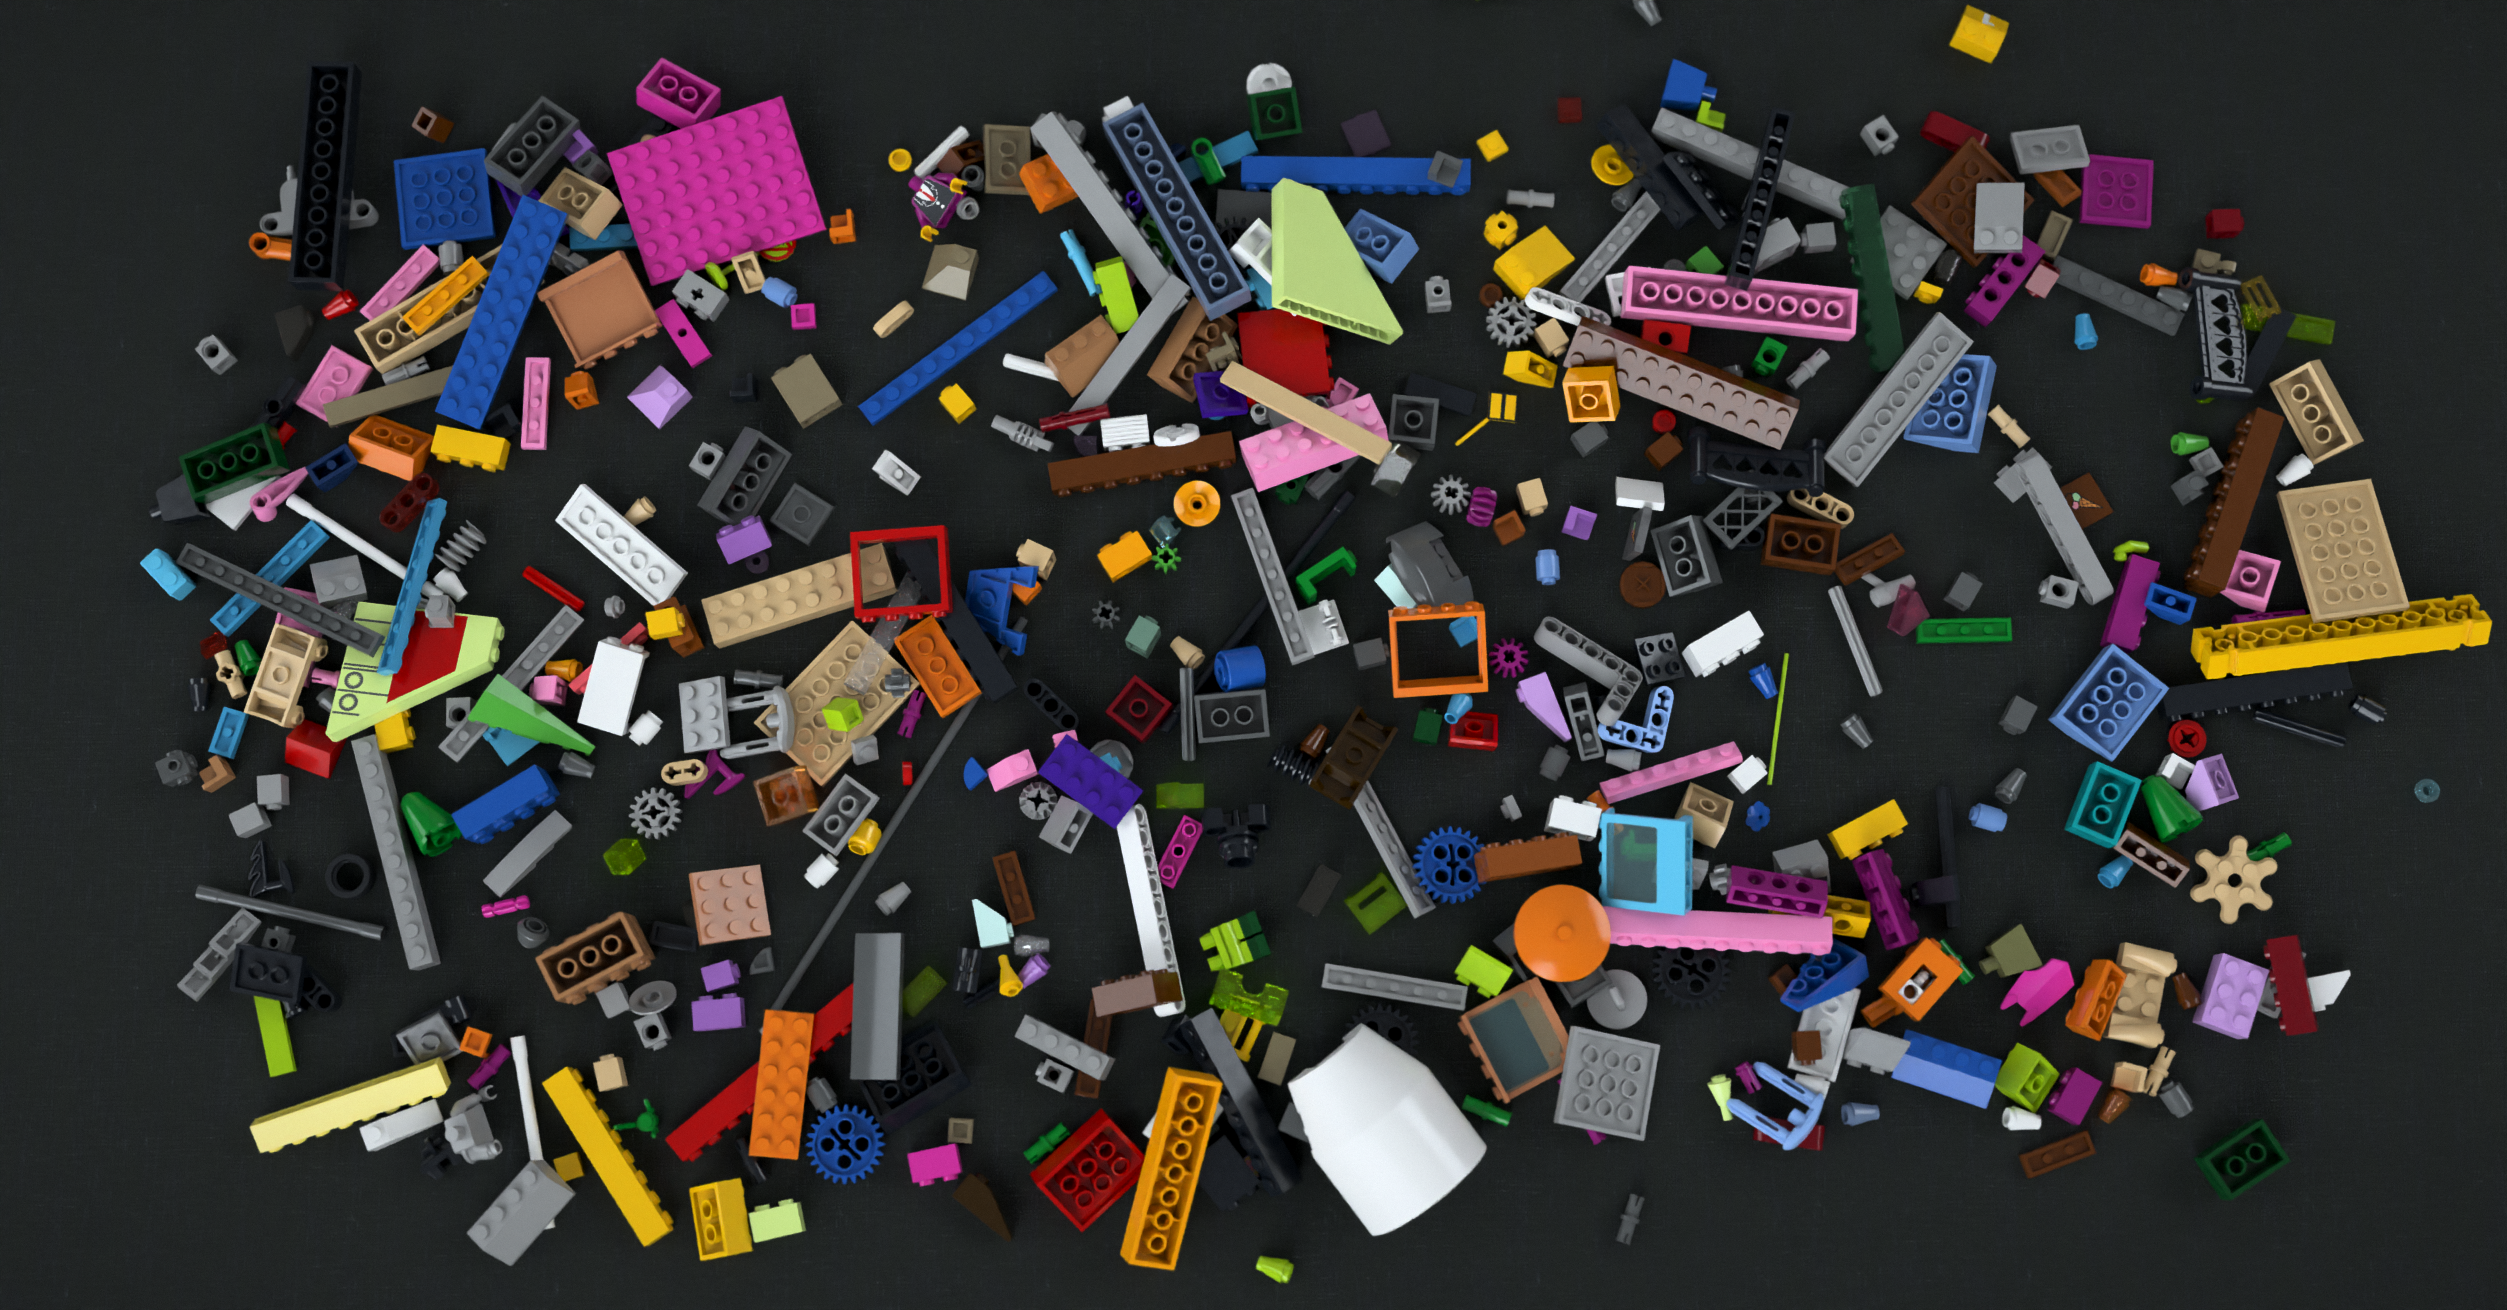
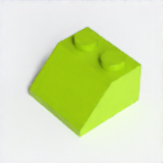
(1482, 972)
(2026, 1077)

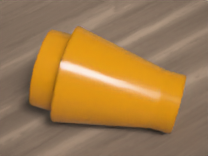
(564, 669)

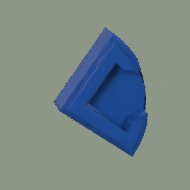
(973, 773)

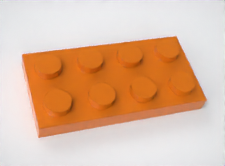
(937, 666)

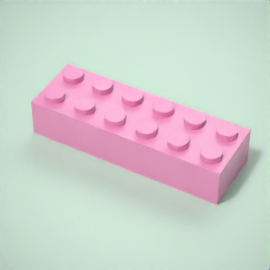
(1297, 450)

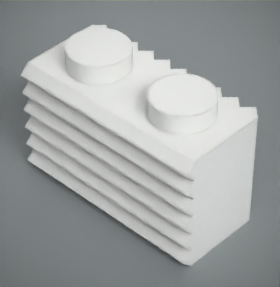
(1125, 432)

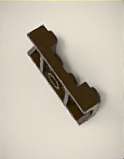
(1352, 758)

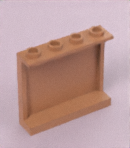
(601, 309)

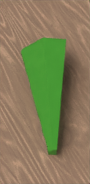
(513, 710)

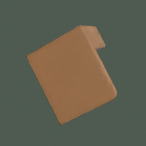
(216, 774)

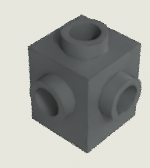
(177, 768)

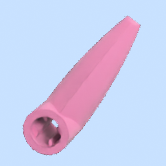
(267, 499)

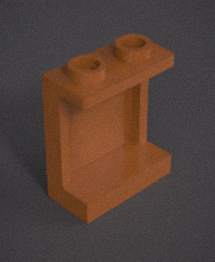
(690, 640)

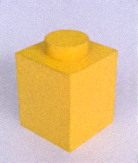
(957, 403)
(665, 623)

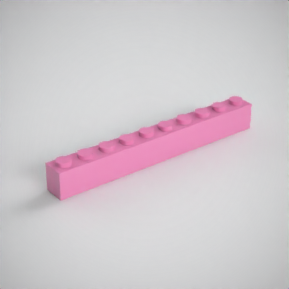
(1721, 931)

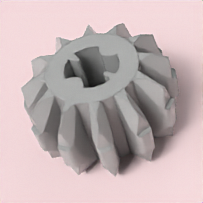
(1449, 502)

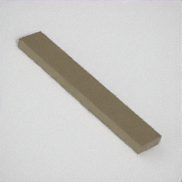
(386, 397)

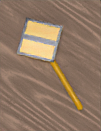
(1501, 407)

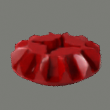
(2197, 741)

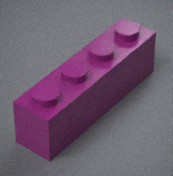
(2128, 606)

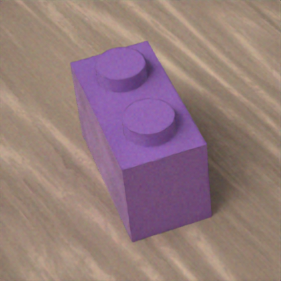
(743, 539)
(718, 1013)

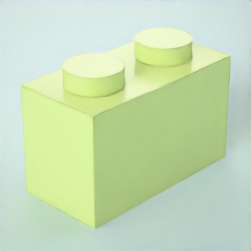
(777, 1221)

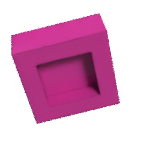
(803, 316)

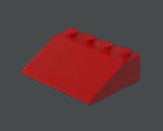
(1090, 1170)

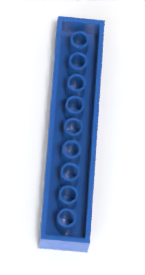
(502, 312)

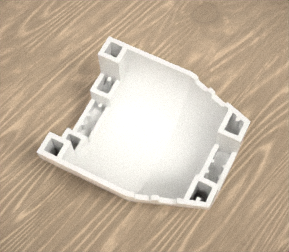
(1384, 1130)

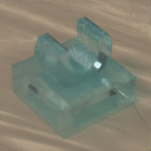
(1164, 531)

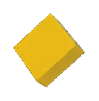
(569, 1166)

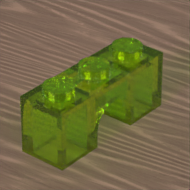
(1231, 996)

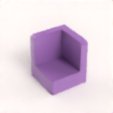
(579, 147)
(1579, 523)

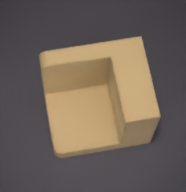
(2128, 1077)

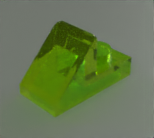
(1180, 795)

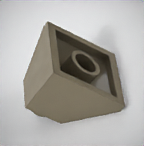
(951, 270)

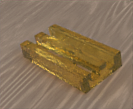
(2266, 311)

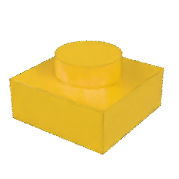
(1492, 146)
(1928, 293)

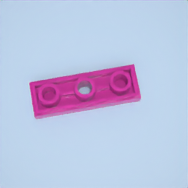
(676, 324)
(1185, 838)

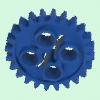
(1429, 865)
(830, 1160)

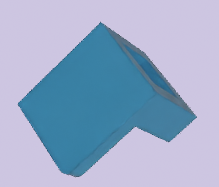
(1464, 630)

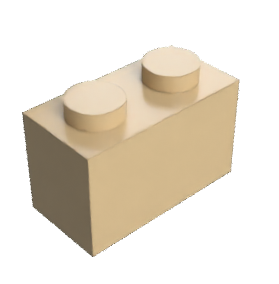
(1036, 555)

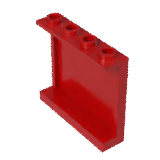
(1286, 351)

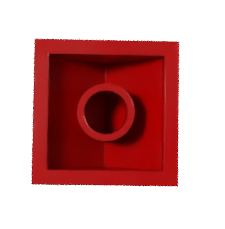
(1475, 732)
(312, 749)

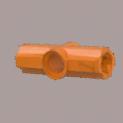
(1886, 1007)

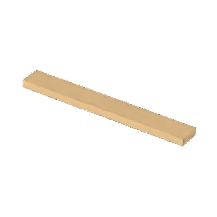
(1306, 412)

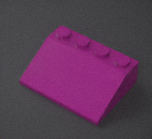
(1885, 899)

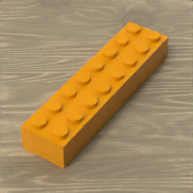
(1171, 1168)

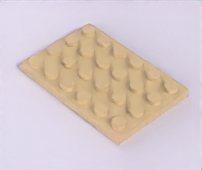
(2342, 551)
(815, 744)

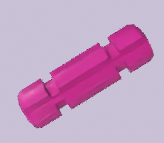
(505, 906)

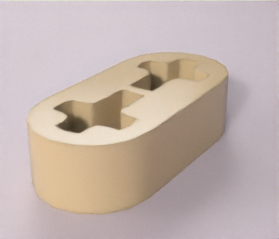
(893, 319)
(683, 768)

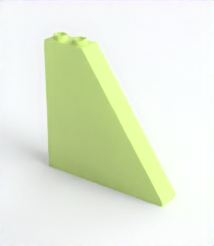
(1319, 268)

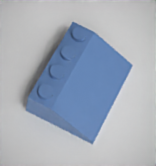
(1957, 408)
(2108, 703)

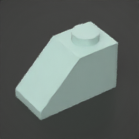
(991, 926)

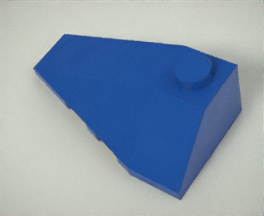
(1826, 977)

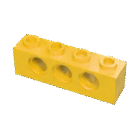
(1848, 916)

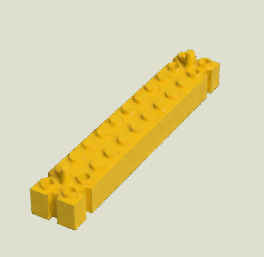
(2301, 643)

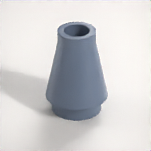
(1858, 1113)

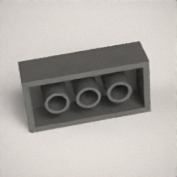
(532, 146)

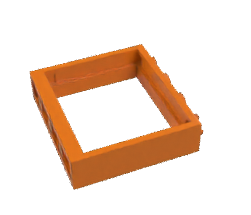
(1446, 685)

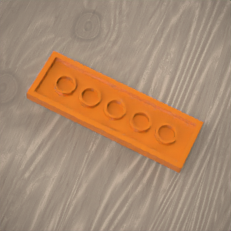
(781, 1084)

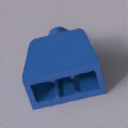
(1686, 87)

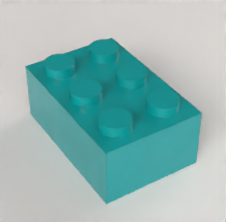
(2102, 805)

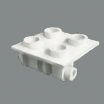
(1323, 626)

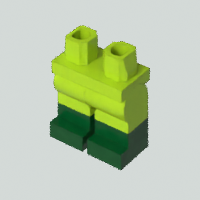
(1229, 946)

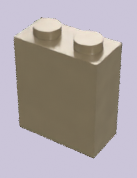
(806, 390)

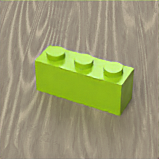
(1116, 294)

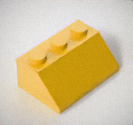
(720, 1219)

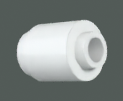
(645, 728)
(821, 870)

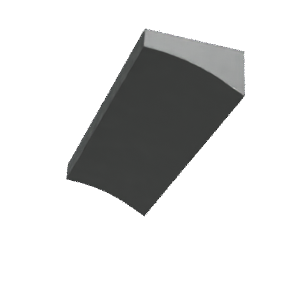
(877, 1006)

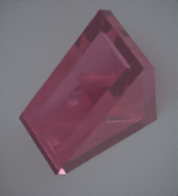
(1907, 611)

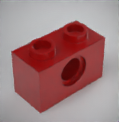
(1678, 334)

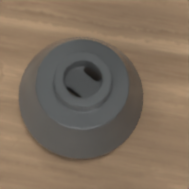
(532, 932)

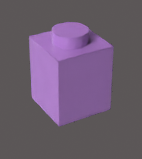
(720, 975)

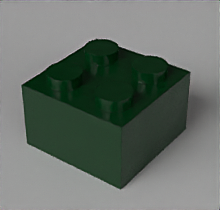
(1274, 113)

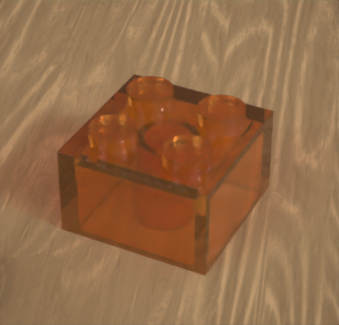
(786, 795)

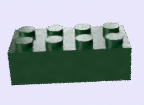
(234, 463)

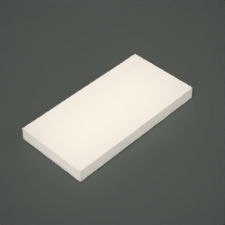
(1834, 1022)

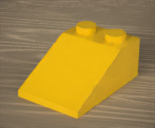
(1533, 262)

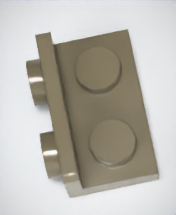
(1222, 356)

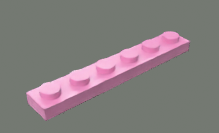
(1671, 772)

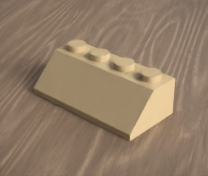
(2316, 411)

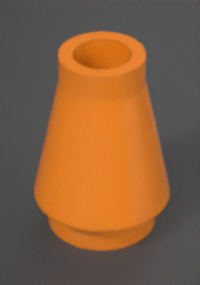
(2156, 276)

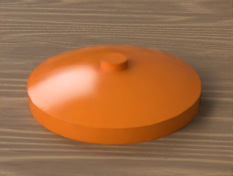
(1562, 933)

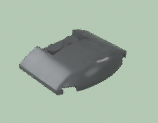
(1427, 567)

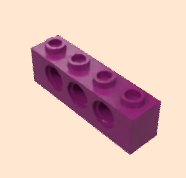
(1984, 310)
(1776, 892)

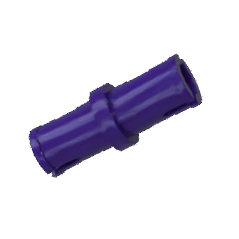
(1134, 203)

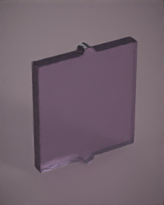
(1366, 134)

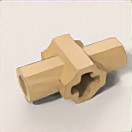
(235, 683)

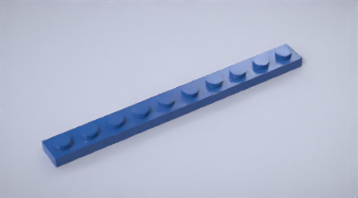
(958, 348)

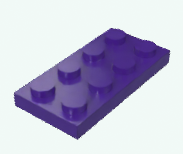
(1090, 781)

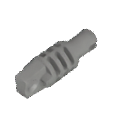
(1022, 434)

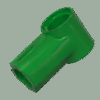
(1207, 163)

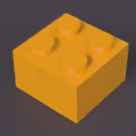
(1591, 394)

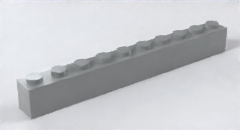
(1742, 158)
(1104, 203)
(396, 854)

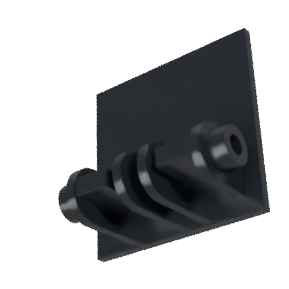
(1658, 658)

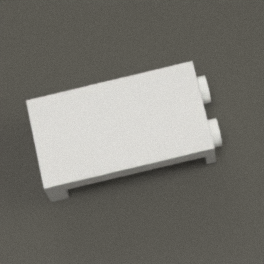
(612, 686)

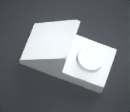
(896, 472)

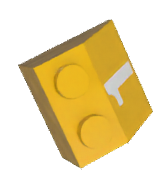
(1979, 34)

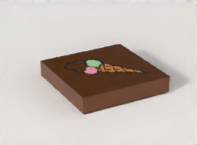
(2086, 500)

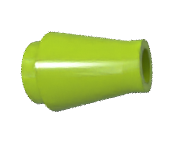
(1275, 1268)

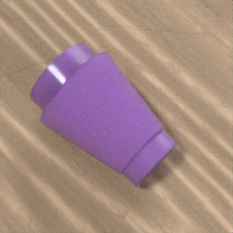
(1033, 970)

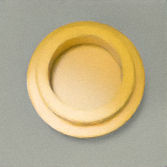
(900, 160)

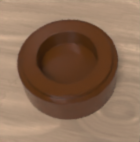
(1490, 294)

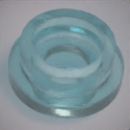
(2433, 787)

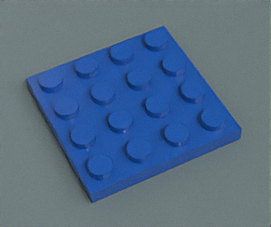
(444, 199)

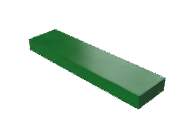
(1964, 630)

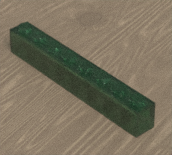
(1873, 276)

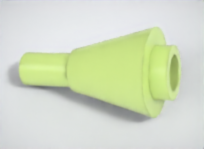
(1721, 1090)

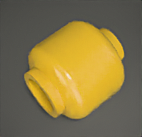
(865, 837)

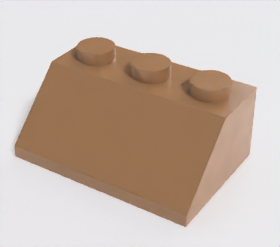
(1082, 355)

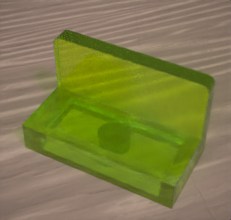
(922, 991)

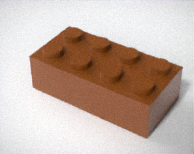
(1527, 858)

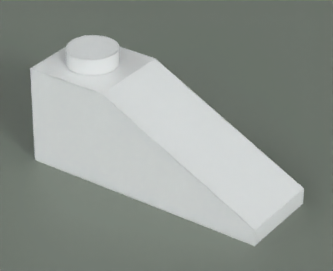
(401, 1125)

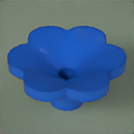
(1758, 816)

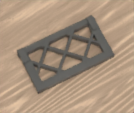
(1745, 530)

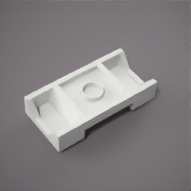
(1255, 249)

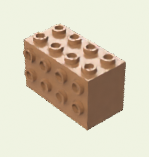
(595, 958)

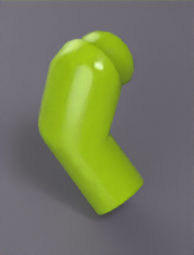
(2130, 546)

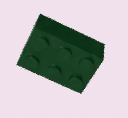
(2241, 1159)

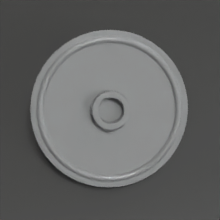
(1619, 1003)

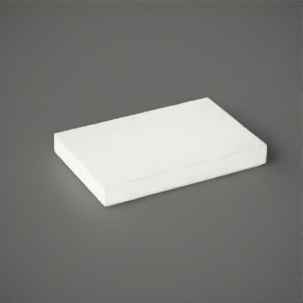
(236, 507)

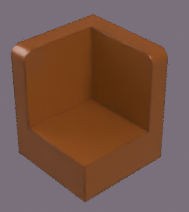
(1508, 528)

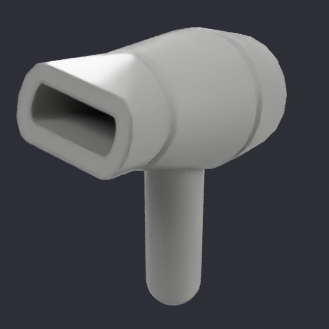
(1886, 592)

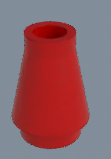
(340, 304)

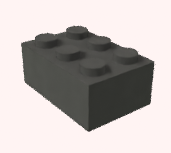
(1231, 715)

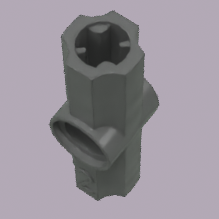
(1325, 478)

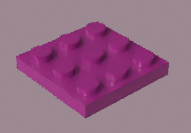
(2117, 191)

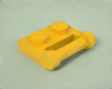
(1233, 1025)

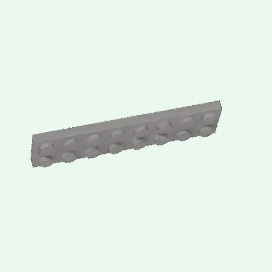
(1897, 399)

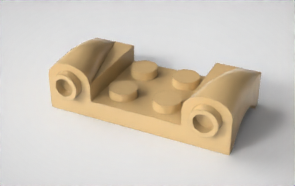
(283, 675)
(2140, 998)

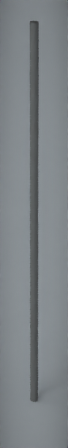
(886, 835)

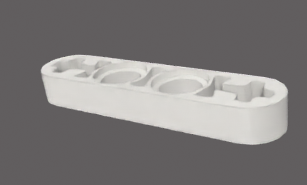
(1543, 301)

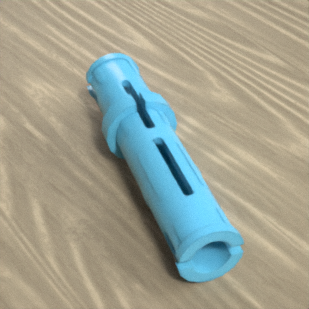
(1077, 254)

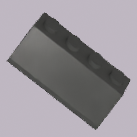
(744, 477)

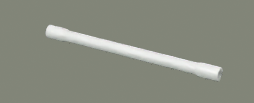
(306, 509)
(520, 1057)

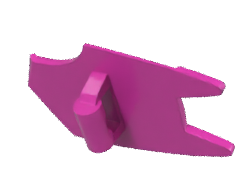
(2040, 989)

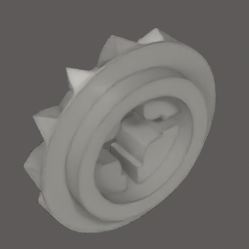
(1044, 809)

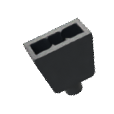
(176, 504)

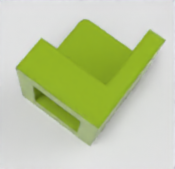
(1710, 118)
(842, 714)

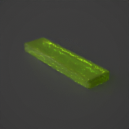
(2303, 327)

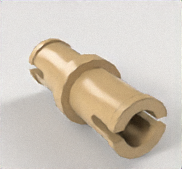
(2008, 426)
(2158, 1071)

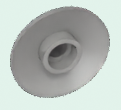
(652, 997)

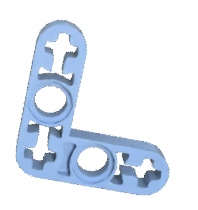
(1648, 730)

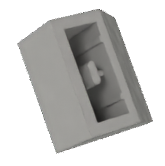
(1804, 861)

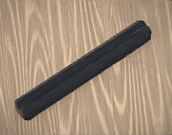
(2299, 728)

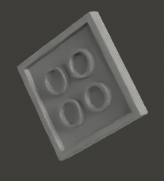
(1909, 250)

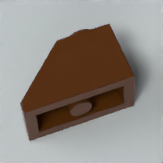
(962, 156)

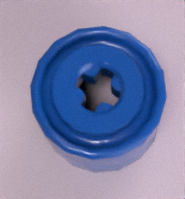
(1240, 668)

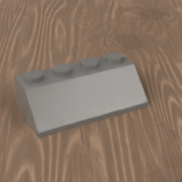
(521, 1212)

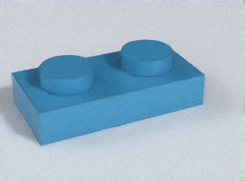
(228, 732)

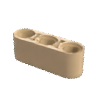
(1831, 504)

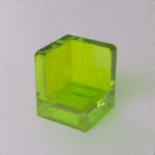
(624, 856)

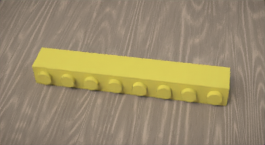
(350, 1104)

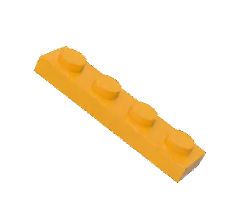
(445, 295)

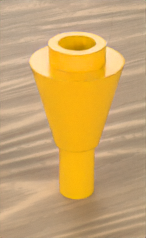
(1009, 982)

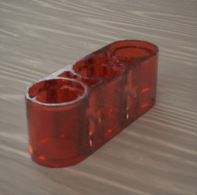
(407, 514)

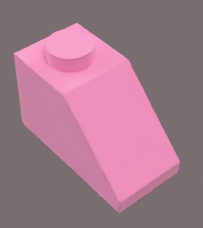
(549, 690)
(1012, 770)

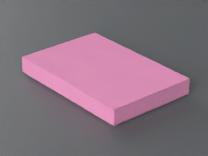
(334, 379)

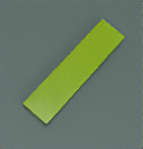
(275, 1036)

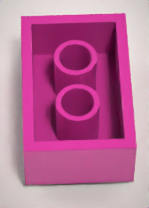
(677, 95)

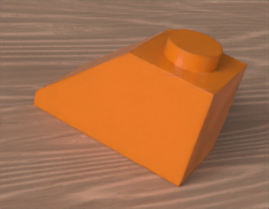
(580, 390)

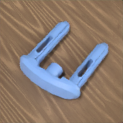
(1804, 1122)

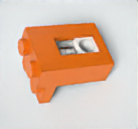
(1933, 962)

